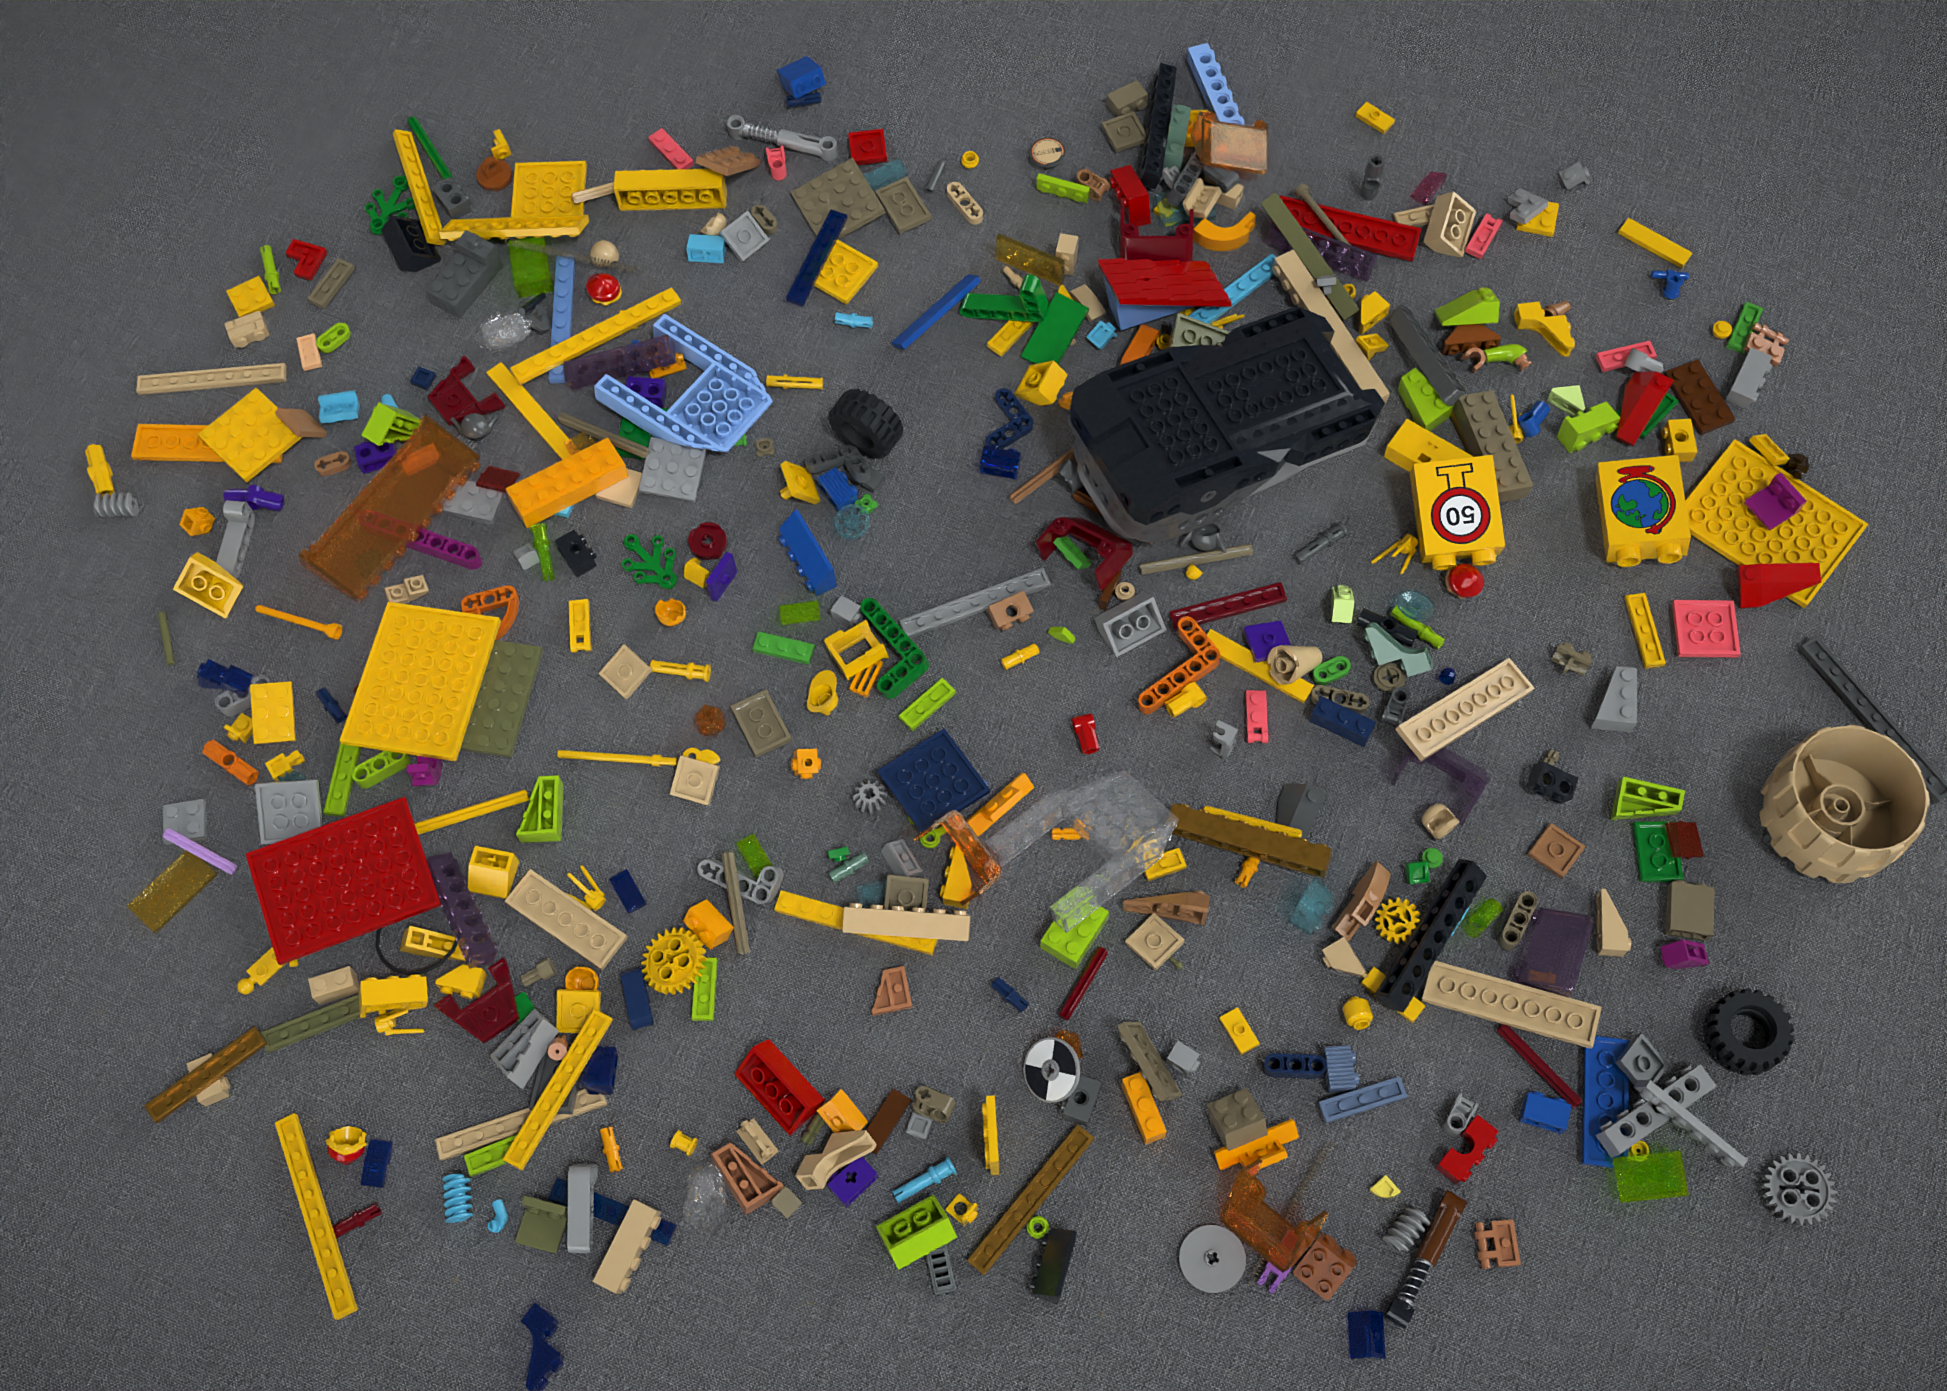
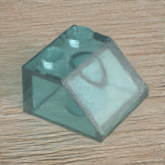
(1312, 907)

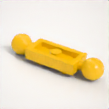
(260, 972)

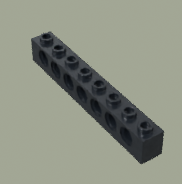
(1157, 125)
(1431, 935)

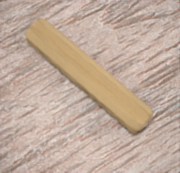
(592, 193)

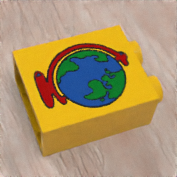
(1642, 510)

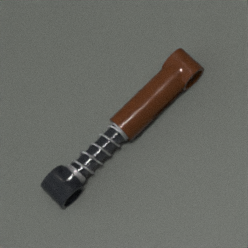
(1427, 1256)

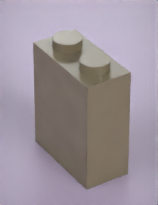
(1689, 910)

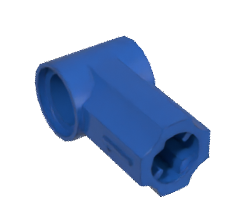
(1531, 420)

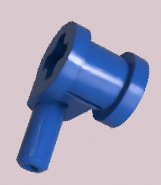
(1673, 281)

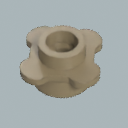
(764, 442)

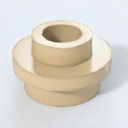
(1124, 596)

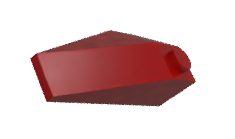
(1640, 402)
(1769, 582)

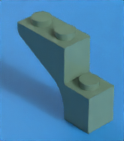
(1176, 136)
(1388, 649)

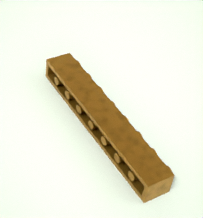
(1252, 841)

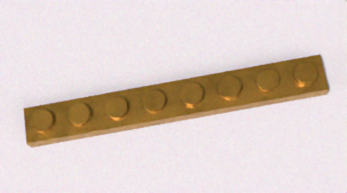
(1030, 1200)

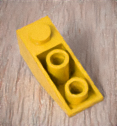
(958, 880)

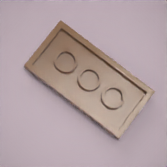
(728, 160)

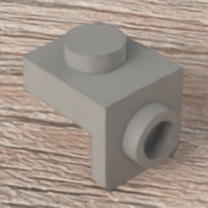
(1574, 175)

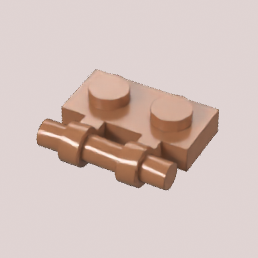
(1759, 343)
(1504, 1244)

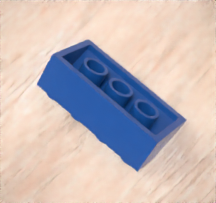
(807, 554)

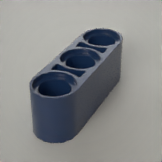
(637, 998)
(1302, 1060)

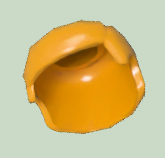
(670, 612)
(581, 979)

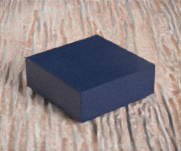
(423, 378)

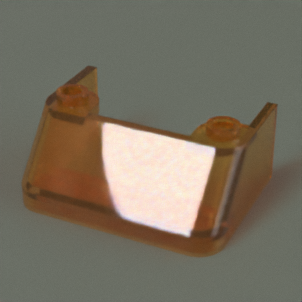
(971, 847)
(1262, 1226)

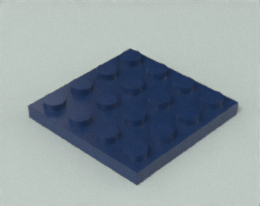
(933, 780)

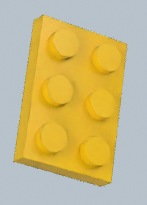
(273, 712)

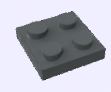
(1641, 1061)

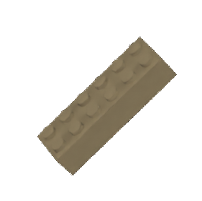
(1489, 434)

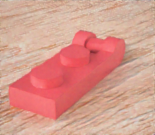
(1483, 236)
(1256, 716)

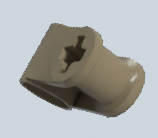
(934, 1106)

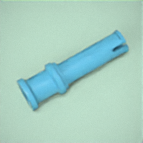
(933, 1175)

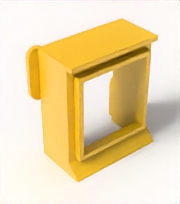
(843, 640)

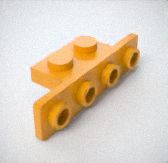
(1000, 804)
(1266, 1148)

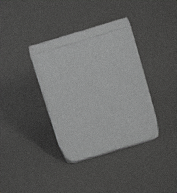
(526, 556)

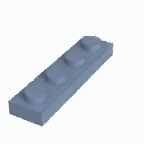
(1362, 1100)

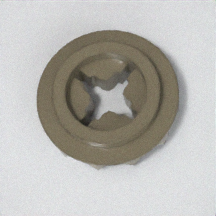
(1394, 671)

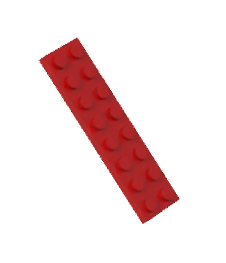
(1359, 230)

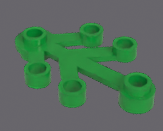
(377, 223)
(651, 564)

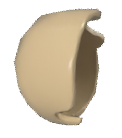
(714, 225)
(604, 250)

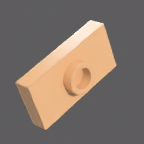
(309, 352)

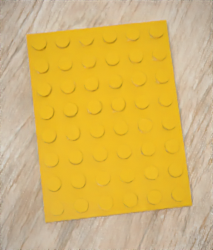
(1722, 521)
(421, 681)

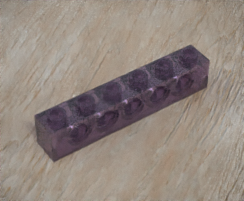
(1335, 253)
(620, 362)
(447, 881)

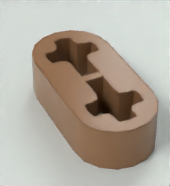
(333, 463)

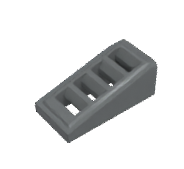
(947, 1288)

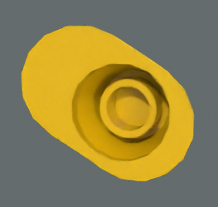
(822, 693)

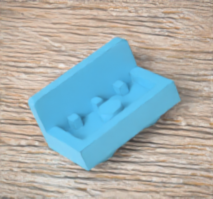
(338, 407)

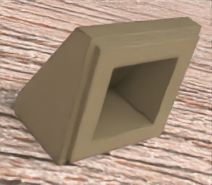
(786, 1202)

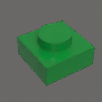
(839, 854)
(1417, 872)

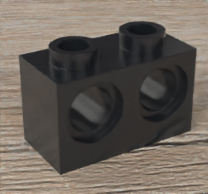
(1553, 778)

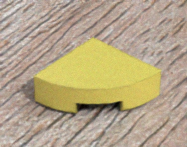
(1385, 1188)

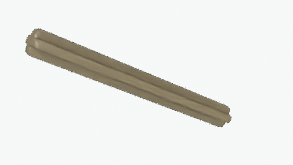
(601, 434)
(1195, 559)

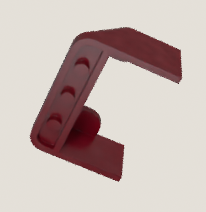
(1156, 247)
(1109, 546)

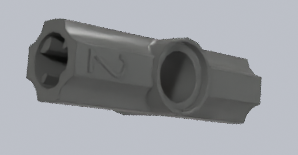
(1372, 177)

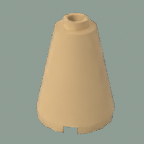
(1292, 662)

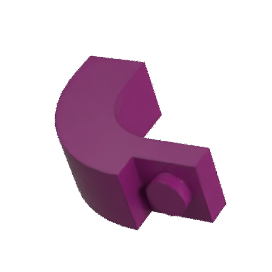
(425, 772)

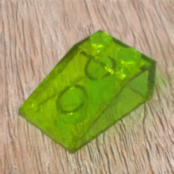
(1650, 1176)

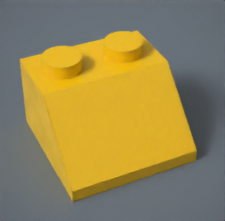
(1041, 383)

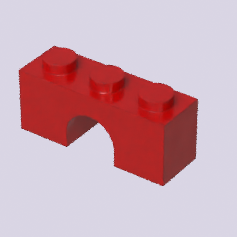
(1457, 1165)

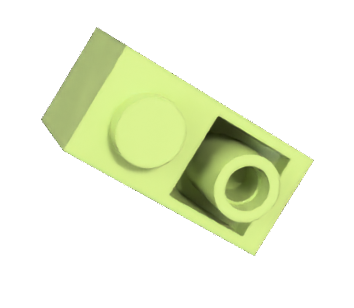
(1342, 604)

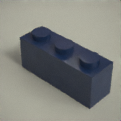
(1342, 721)

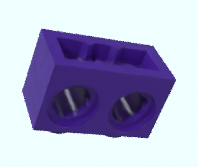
(648, 387)
(377, 457)

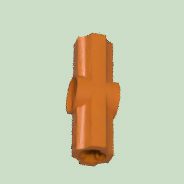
(223, 756)

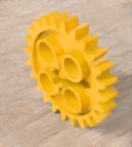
(674, 961)

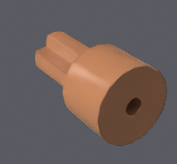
(558, 1047)

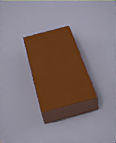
(1109, 591)

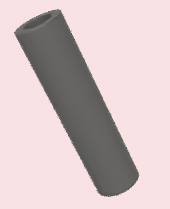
(935, 177)

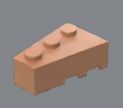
(744, 1178)

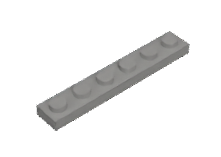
(1684, 1119)

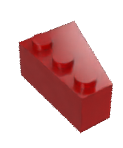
(1131, 195)

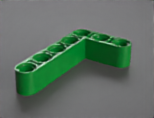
(1028, 307)
(899, 642)

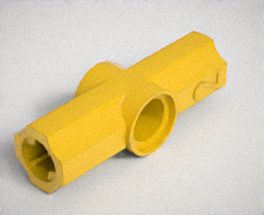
(99, 470)

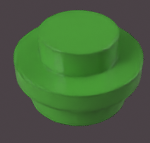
(1433, 856)

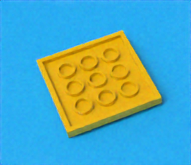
(548, 188)
(249, 435)

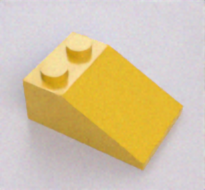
(208, 585)

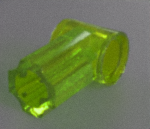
(1484, 917)

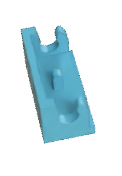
(706, 248)

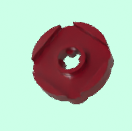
(707, 551)

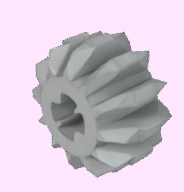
(867, 790)

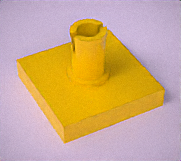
(799, 483)

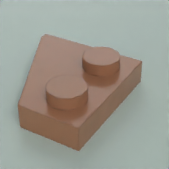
(893, 992)

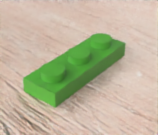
(783, 648)

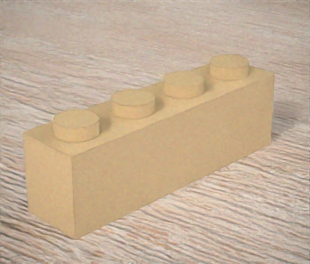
(627, 1247)

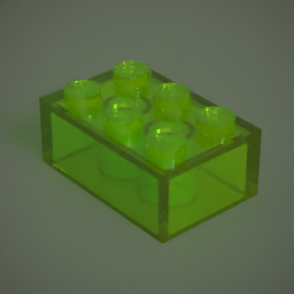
(531, 268)

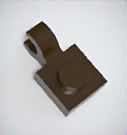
(1798, 464)

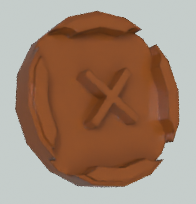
(494, 174)

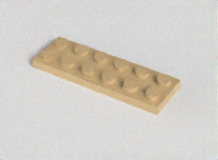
(566, 919)

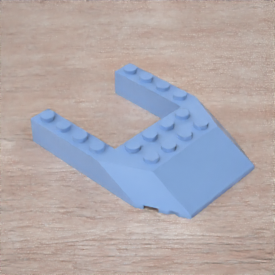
(710, 412)

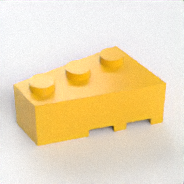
(392, 994)

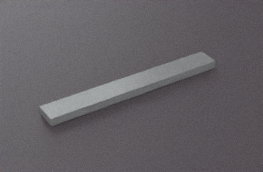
(973, 603)

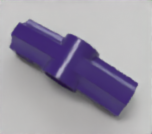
(256, 498)

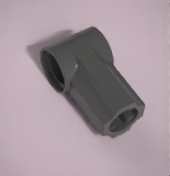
(1224, 178)

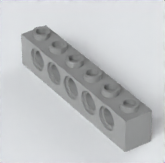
(1611, 1136)

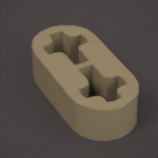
(767, 217)

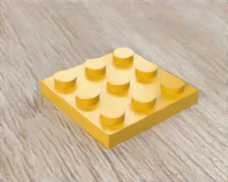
(845, 272)
(990, 1135)

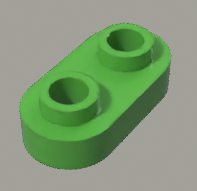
(1330, 670)

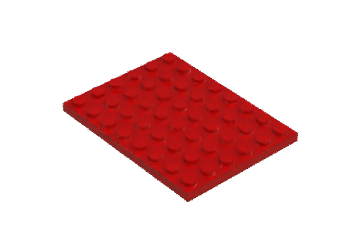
(342, 880)

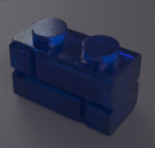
(1000, 462)
(601, 1071)

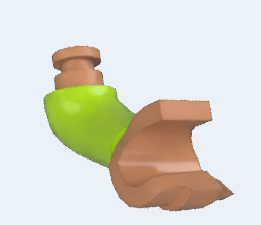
(1510, 353)

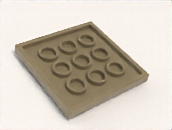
(841, 190)

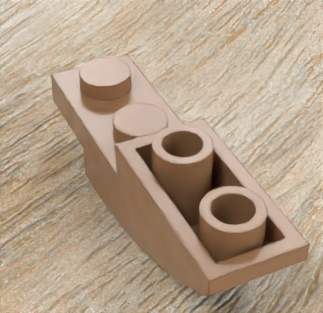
(1364, 903)

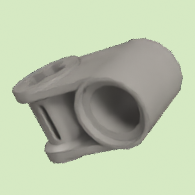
(1461, 1112)

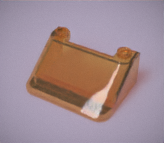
(1231, 144)

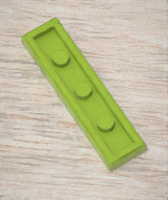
(341, 781)

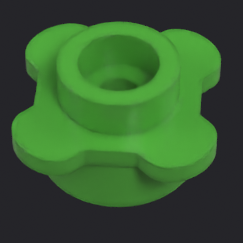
(867, 499)

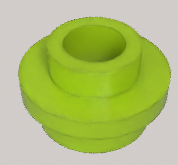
(1037, 1220)

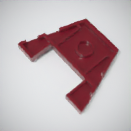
(456, 401)
(489, 1013)

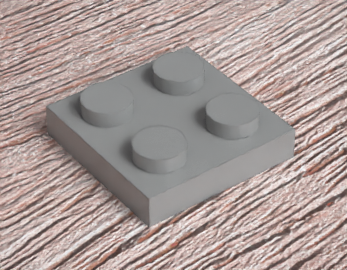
(744, 236)
(187, 819)

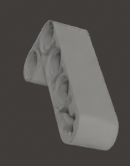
(236, 536)
(755, 885)
(580, 1207)

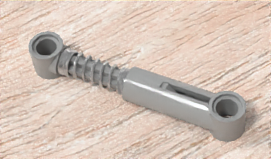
(824, 147)

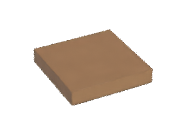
(301, 423)
(1556, 850)

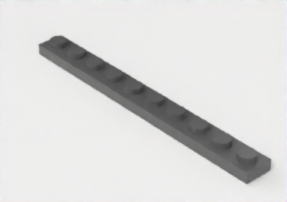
(1870, 711)

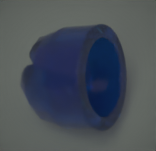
(1447, 676)

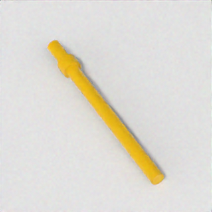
(655, 759)

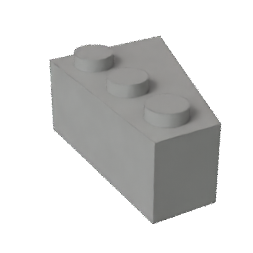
(1619, 702)
(525, 1048)

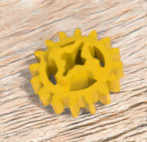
(1400, 913)

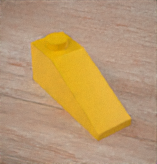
(429, 944)

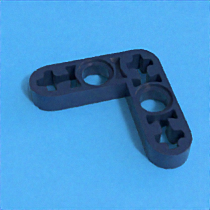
(1016, 420)

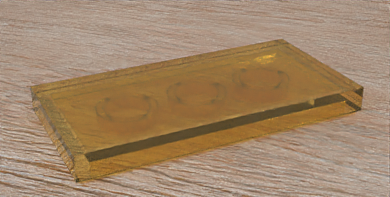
(1030, 259)
(172, 891)

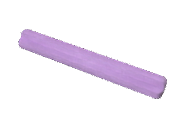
(200, 851)

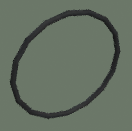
(410, 972)

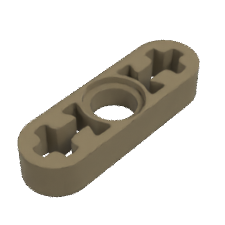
(1346, 694)

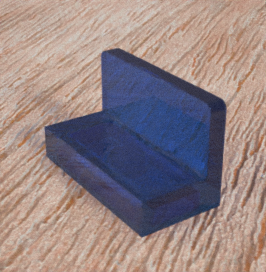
(1366, 1335)

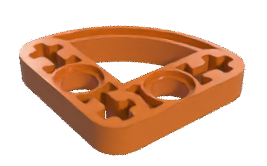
(512, 603)

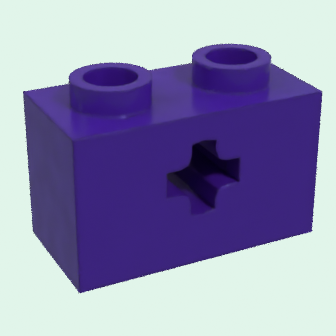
(849, 1192)

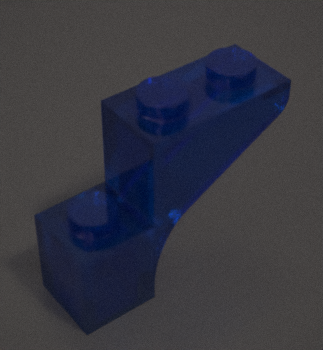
(215, 676)
(544, 1357)

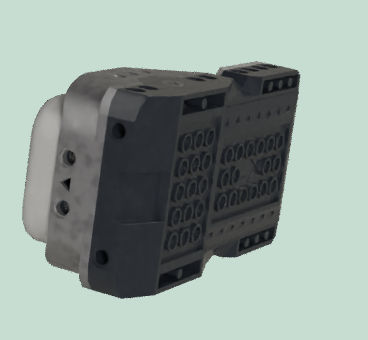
(1209, 425)

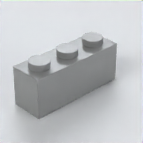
(1749, 378)

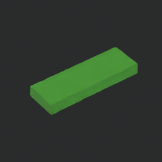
(1743, 327)

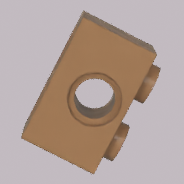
(1018, 602)

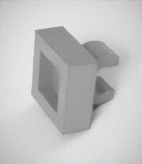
(1326, 282)

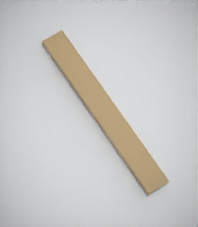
(211, 378)
(505, 1127)

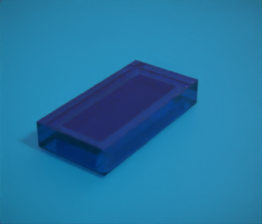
(627, 891)

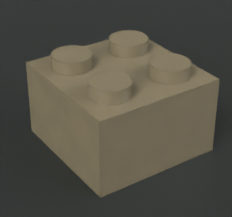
(1237, 1119)

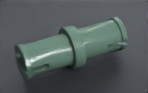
(848, 867)

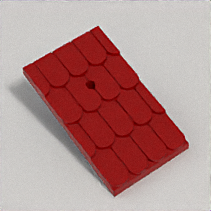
(1153, 289)

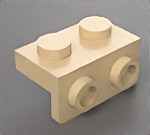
(1201, 199)

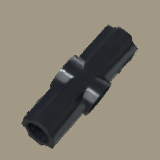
(1398, 631)

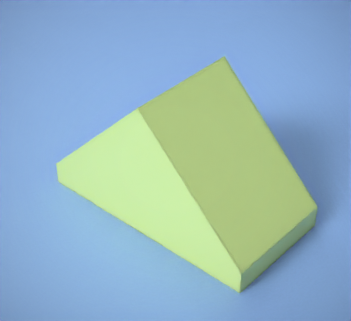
(1567, 399)

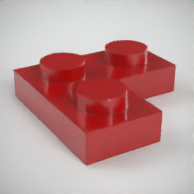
(309, 258)

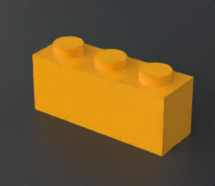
(1143, 1108)

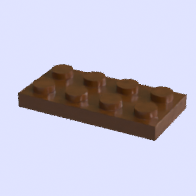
(1699, 397)

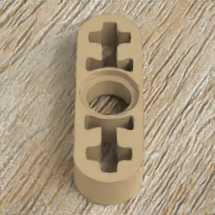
(965, 210)

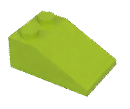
(1471, 308)

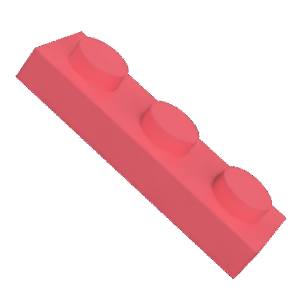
(670, 150)
(1616, 358)

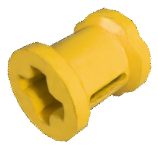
(684, 1143)

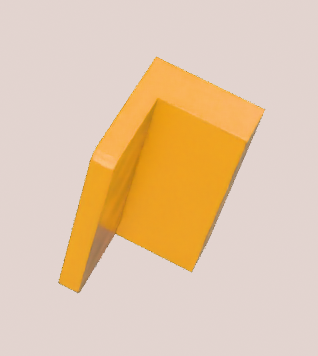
(842, 1114)

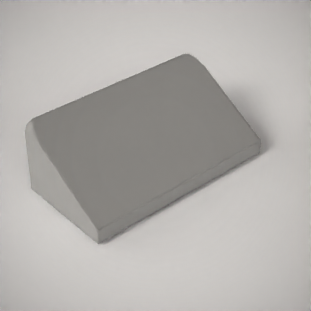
(901, 859)

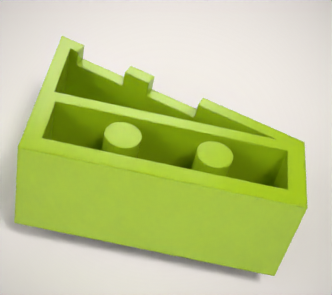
(544, 813)

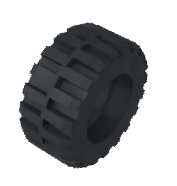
(866, 423)
(1766, 1013)

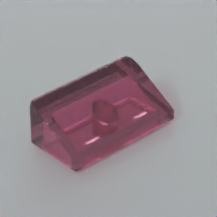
(1429, 187)

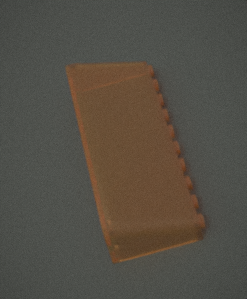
(391, 510)

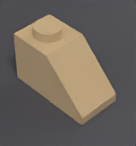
(1343, 958)

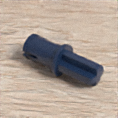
(806, 99)
(331, 705)
(1009, 994)

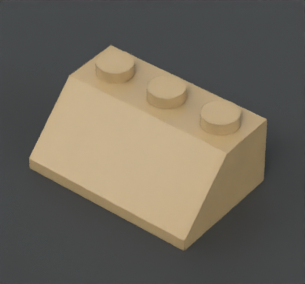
(1450, 225)

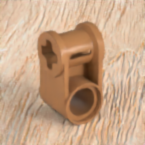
(1097, 184)

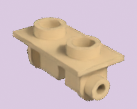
(757, 1141)

